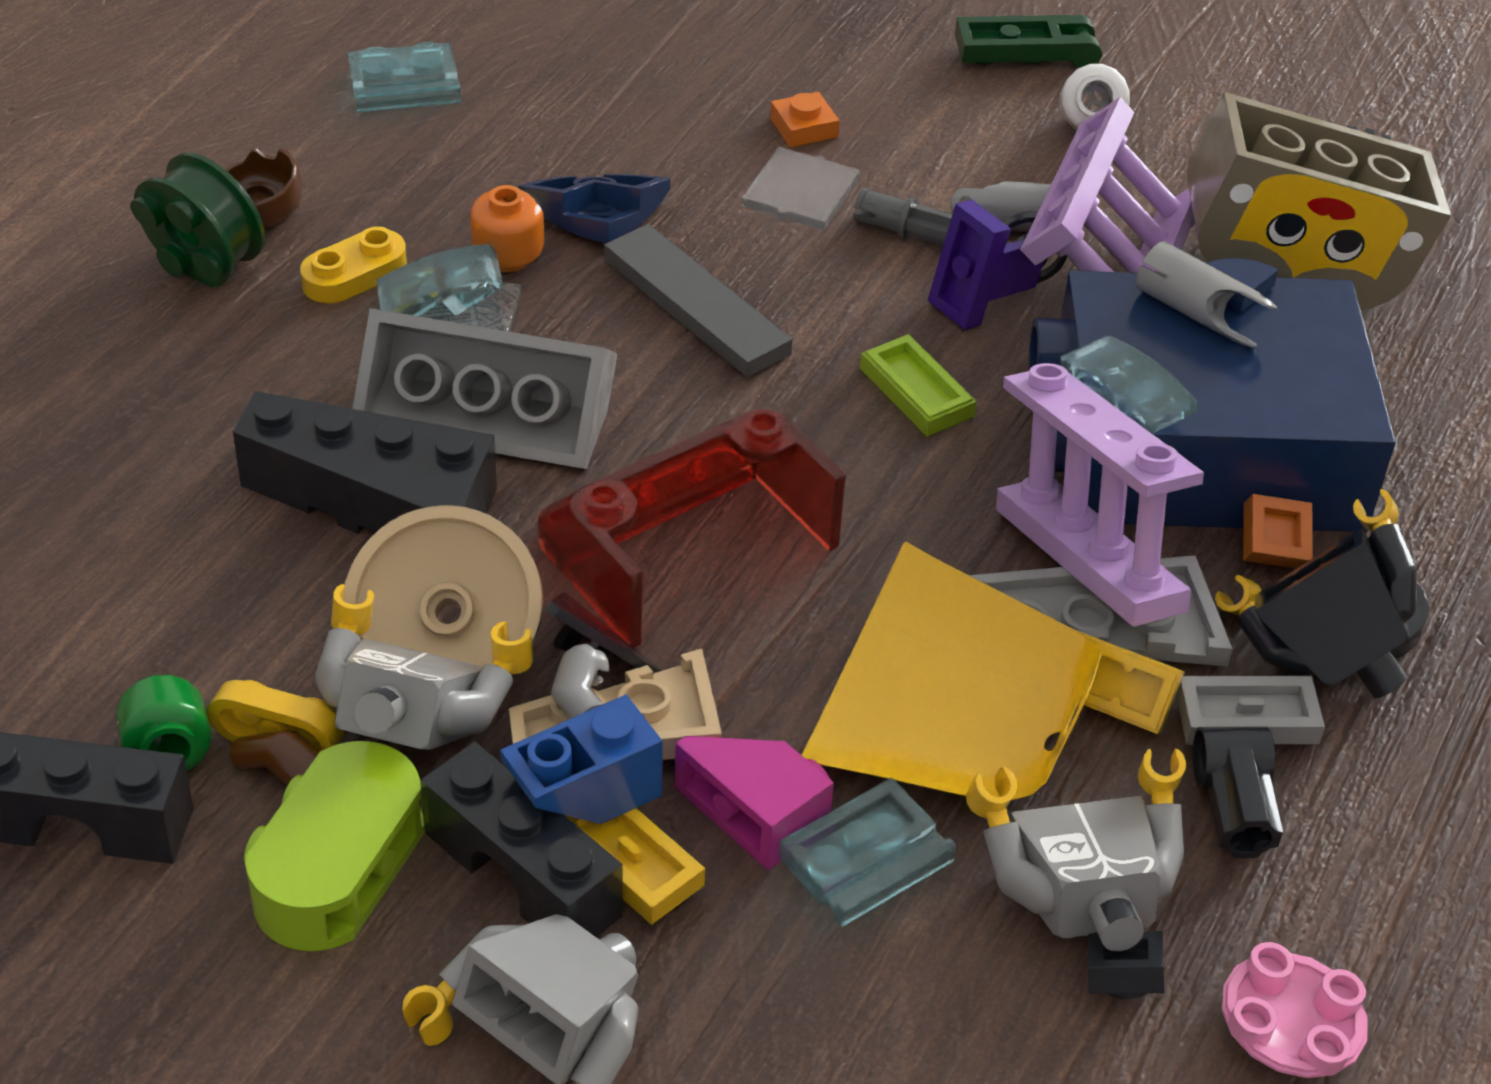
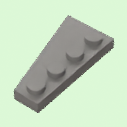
(1183, 638)

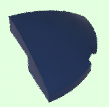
(599, 205)

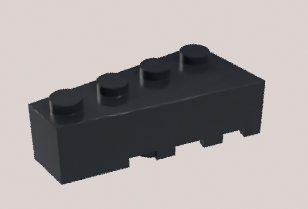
(359, 461)

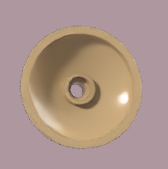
(442, 560)

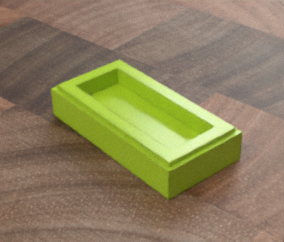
(918, 385)

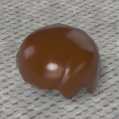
(271, 184)

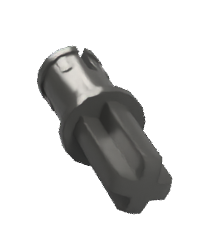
(902, 216)

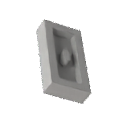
(1278, 702)

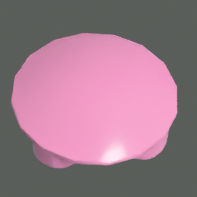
(1295, 1012)

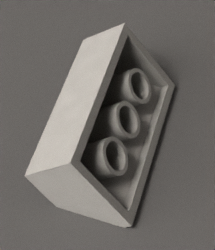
(527, 390)

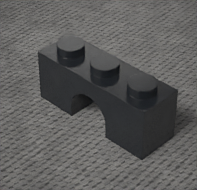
(125, 795)
(483, 814)

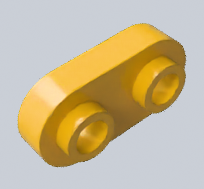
(352, 265)
(252, 708)

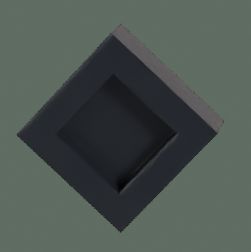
(1127, 972)

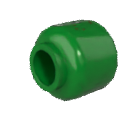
(166, 717)

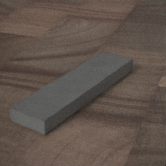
(698, 300)

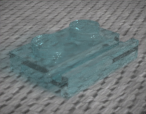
(404, 77)
(866, 851)

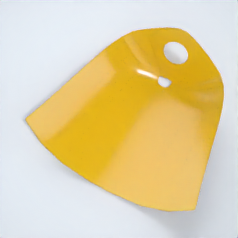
(954, 685)

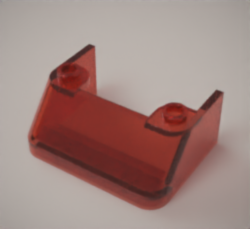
(586, 526)

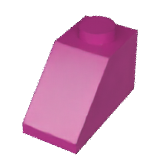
(752, 789)

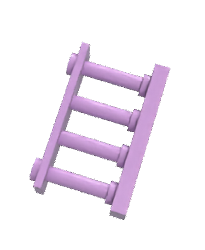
(1074, 200)
(1059, 516)

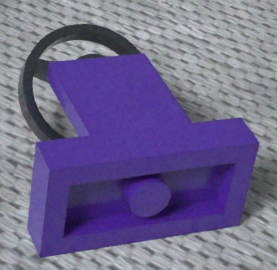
(982, 265)

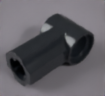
(1239, 775)

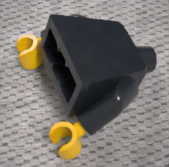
(1338, 608)

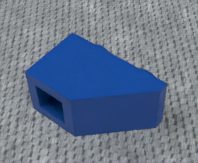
(591, 763)

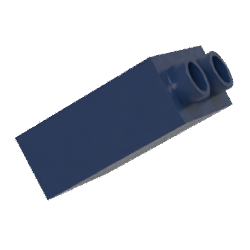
(1271, 420)

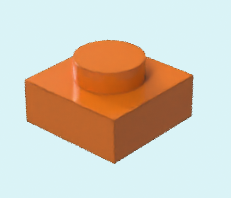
(804, 119)
(1277, 531)

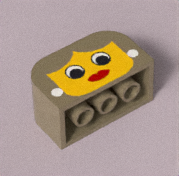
(1314, 198)

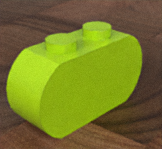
(334, 845)

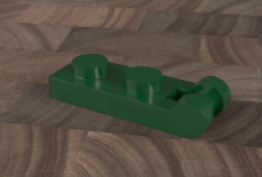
(1027, 39)

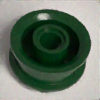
(198, 219)

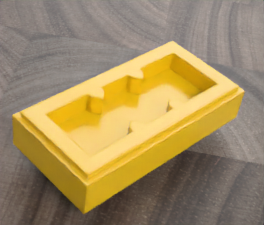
(1132, 686)

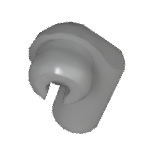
(576, 676)

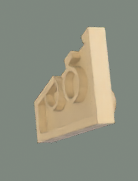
(672, 701)

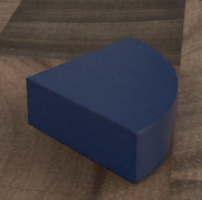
(1249, 272)

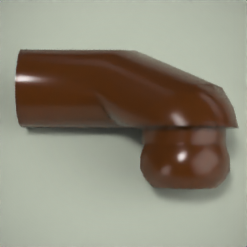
(280, 751)

